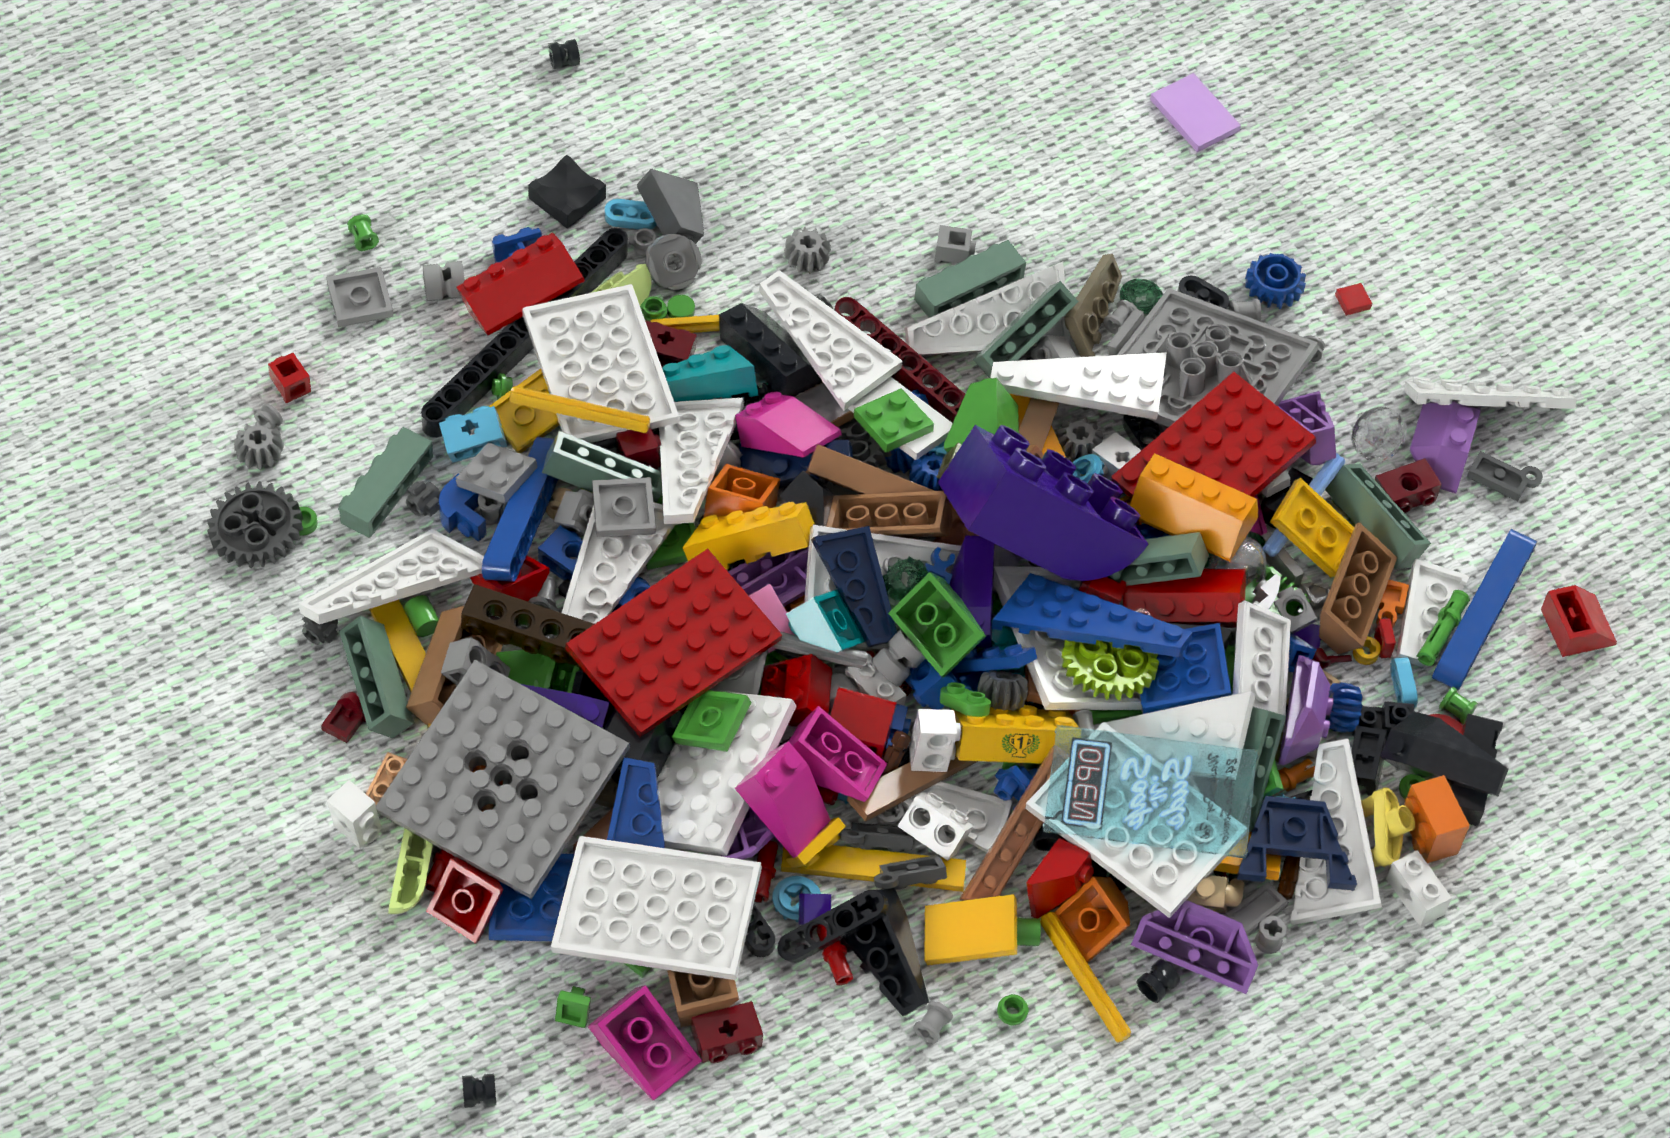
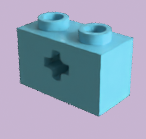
(458, 437)

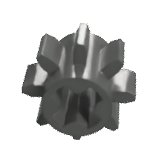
(423, 498)
(319, 633)

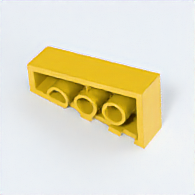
(752, 533)

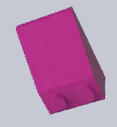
(783, 426)
(837, 756)
(786, 798)
(645, 1042)

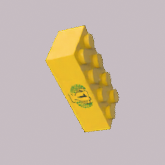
(1010, 735)

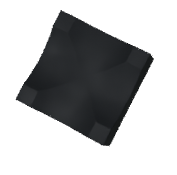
(567, 192)

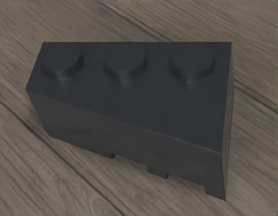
(1484, 734)

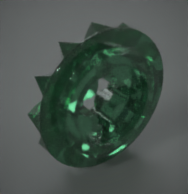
(1139, 288)
(894, 586)

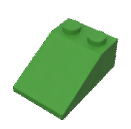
(938, 623)

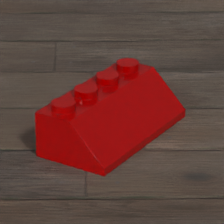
(519, 281)
(1192, 600)

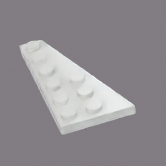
(837, 350)
(1107, 383)
(1481, 395)
(692, 454)
(609, 568)
(406, 571)
(1210, 722)
(1338, 787)

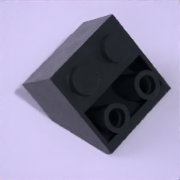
(813, 492)

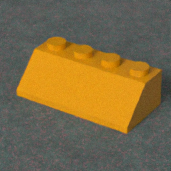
(1189, 502)

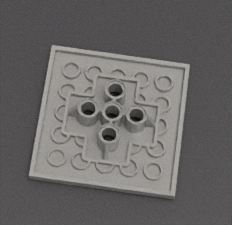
(1210, 344)
(489, 725)

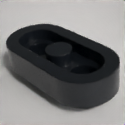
(1203, 291)

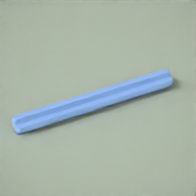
(1319, 484)

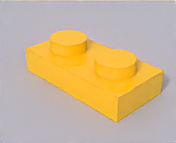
(826, 838)

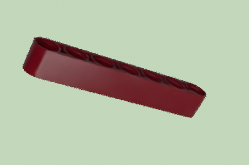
(922, 372)

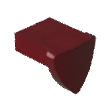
(344, 717)

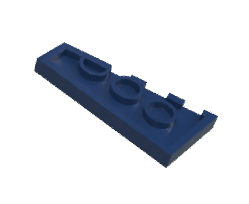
(785, 466)
(859, 580)

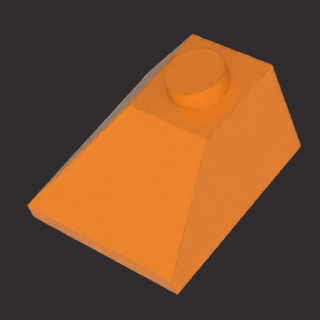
(1095, 915)

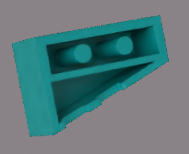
(711, 376)

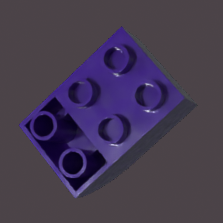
(1041, 507)

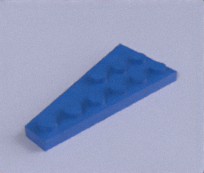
(1086, 618)

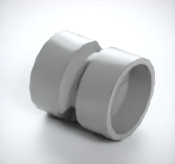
(443, 280)
(898, 659)

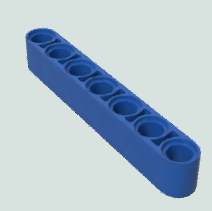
(520, 520)
(1484, 609)

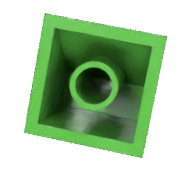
(986, 406)

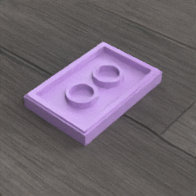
(1195, 112)

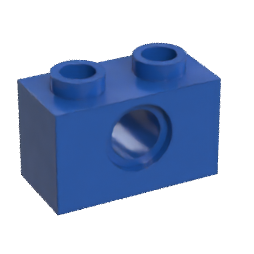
(927, 684)

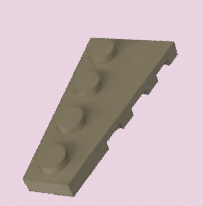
(1088, 314)

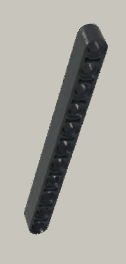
(514, 340)

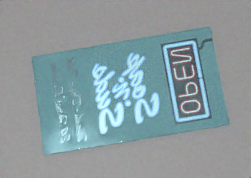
(1151, 791)

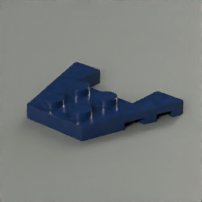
(1296, 830)

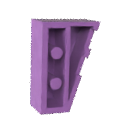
(1312, 415)

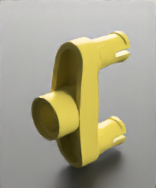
(1389, 825)

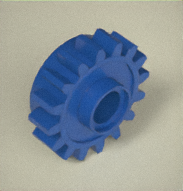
(1275, 280)

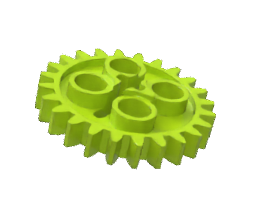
(1109, 668)

